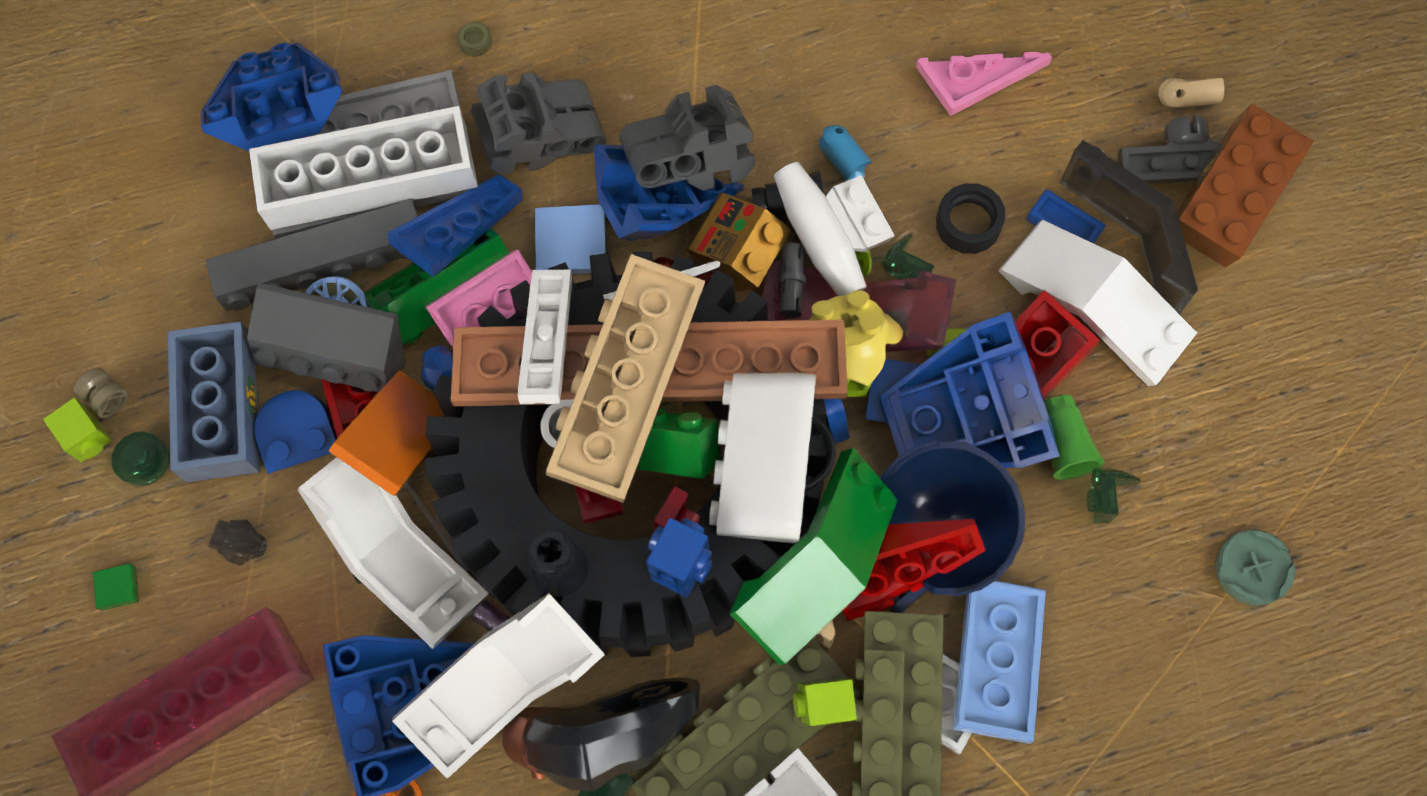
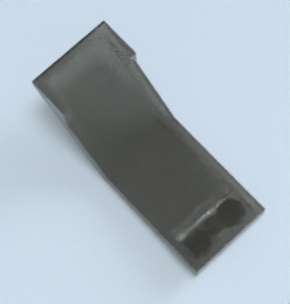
(1141, 212)

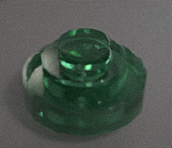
(140, 458)

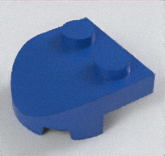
(293, 430)

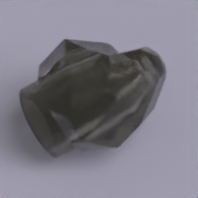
(237, 541)

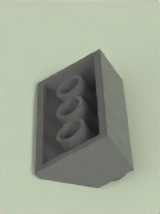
(324, 338)

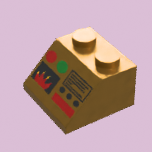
(740, 238)

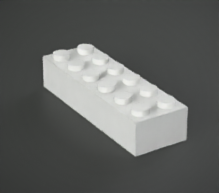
(362, 168)

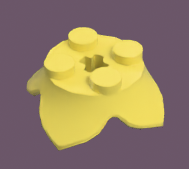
(865, 332)

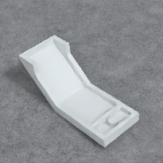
(1104, 295)
(391, 552)
(496, 682)

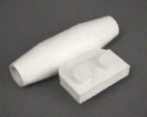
(833, 224)

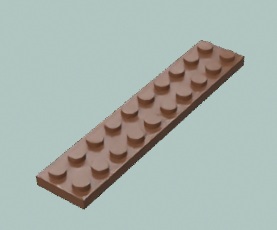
(490, 359)

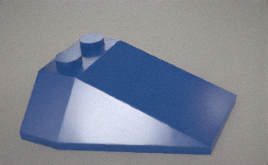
(975, 394)

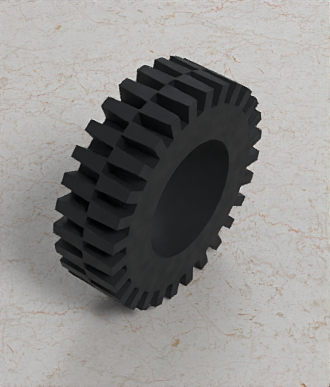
(495, 509)

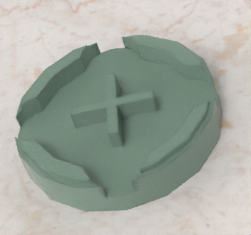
(1254, 567)

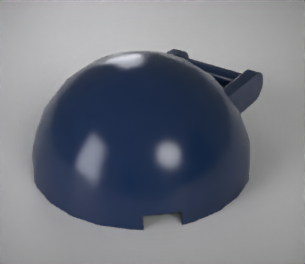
(956, 484)

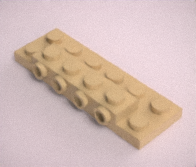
(624, 378)

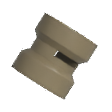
(103, 395)

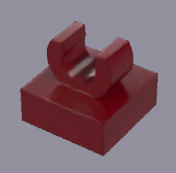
(596, 506)
(675, 508)

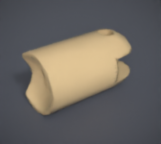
(1192, 92)

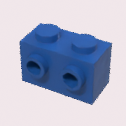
(679, 556)

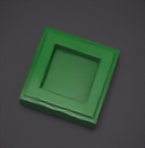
(115, 587)

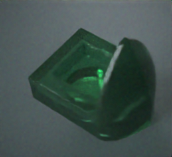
(903, 264)
(1103, 496)

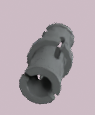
(791, 280)

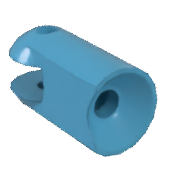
(843, 152)

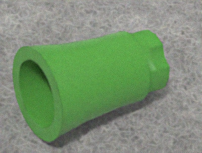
(1073, 440)

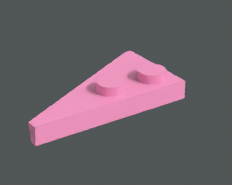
(974, 78)

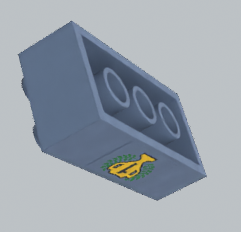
(212, 403)

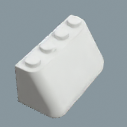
(764, 456)

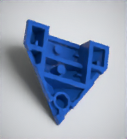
(643, 211)

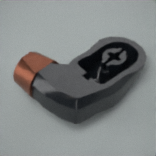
(604, 737)

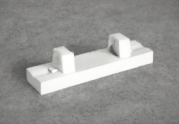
(545, 337)

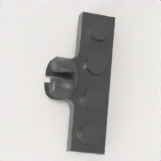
(1179, 160)

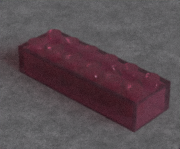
(183, 707)

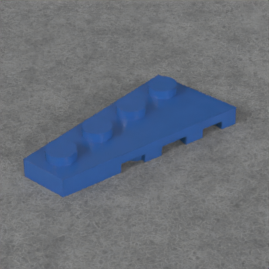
(453, 226)

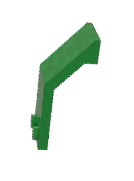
(824, 567)

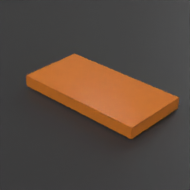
(389, 433)

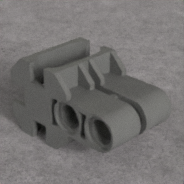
(535, 121)
(690, 142)

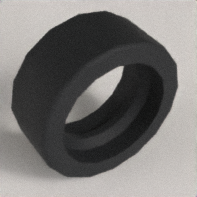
(977, 195)

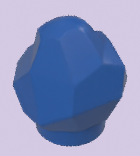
(436, 362)

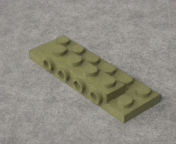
(899, 705)
(745, 736)

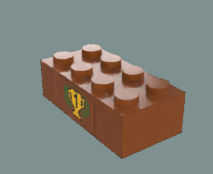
(1241, 185)

